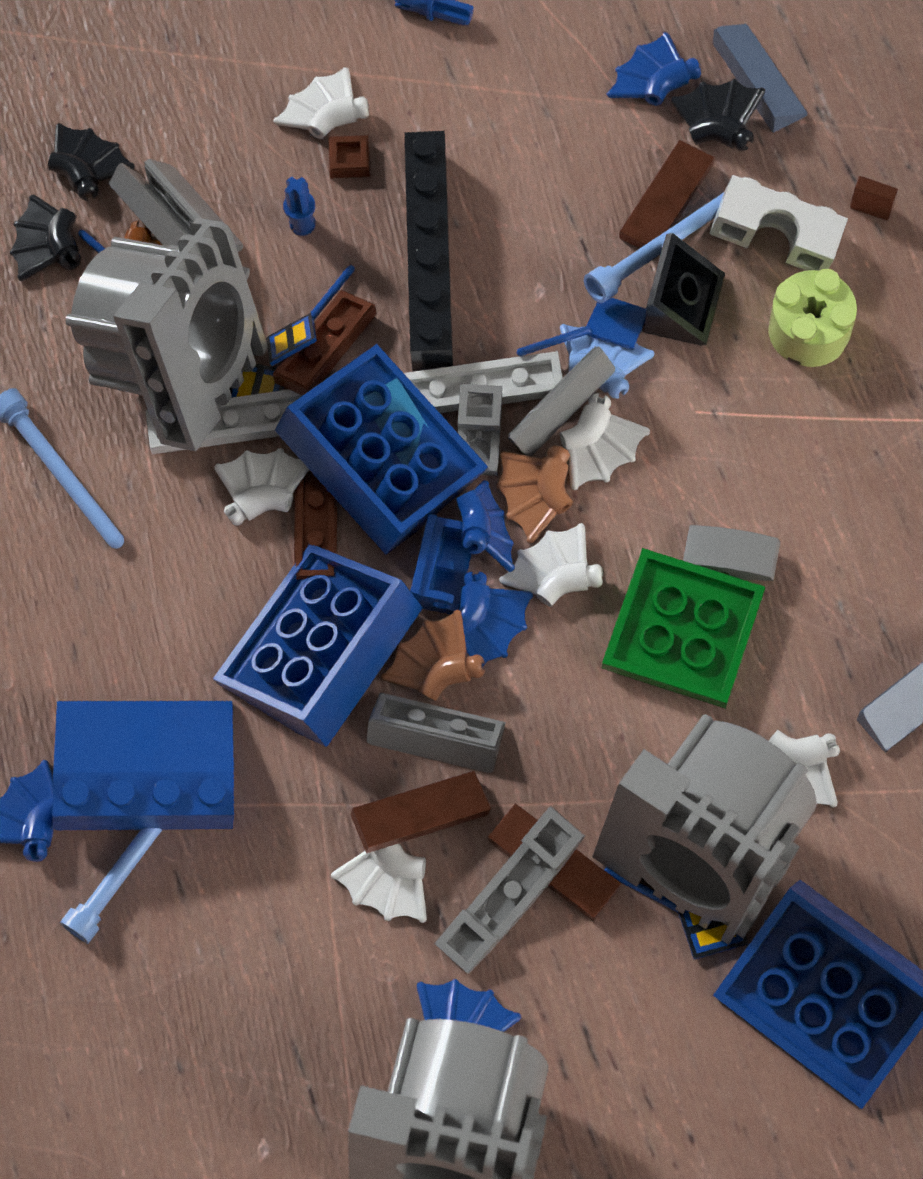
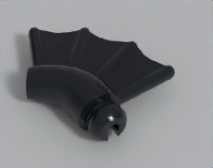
(720, 112)
(84, 159)
(44, 239)

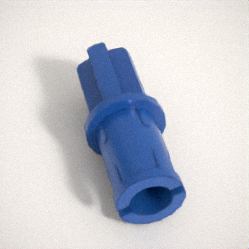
(444, 9)
(299, 206)

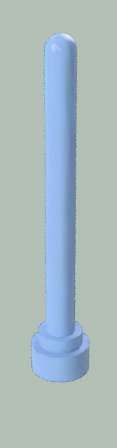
(604, 281)
(15, 413)
(84, 919)

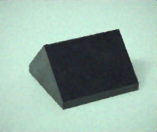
(683, 294)

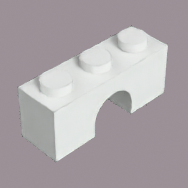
(810, 229)

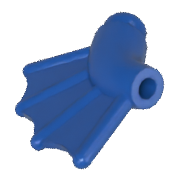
(654, 72)
(485, 525)
(491, 616)
(28, 812)
(460, 1003)

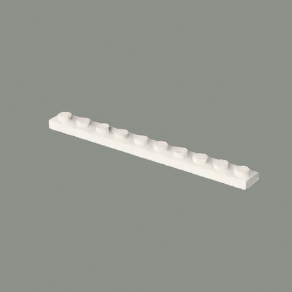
(258, 414)

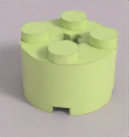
(812, 317)

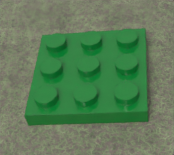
(683, 628)

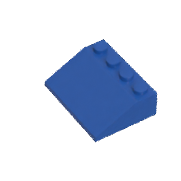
(357, 462)
(319, 643)
(143, 765)
(827, 993)

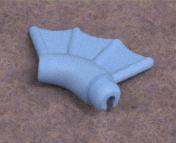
(622, 358)

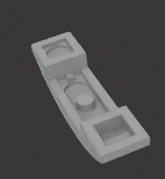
(511, 890)

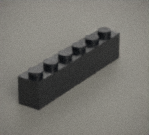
(428, 250)

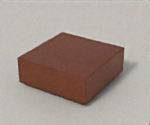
(349, 156)
(873, 198)

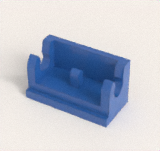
(441, 566)

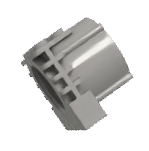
(170, 327)
(710, 823)
(454, 1107)

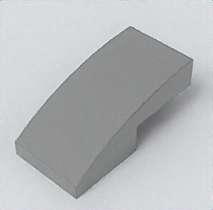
(481, 422)
(733, 551)

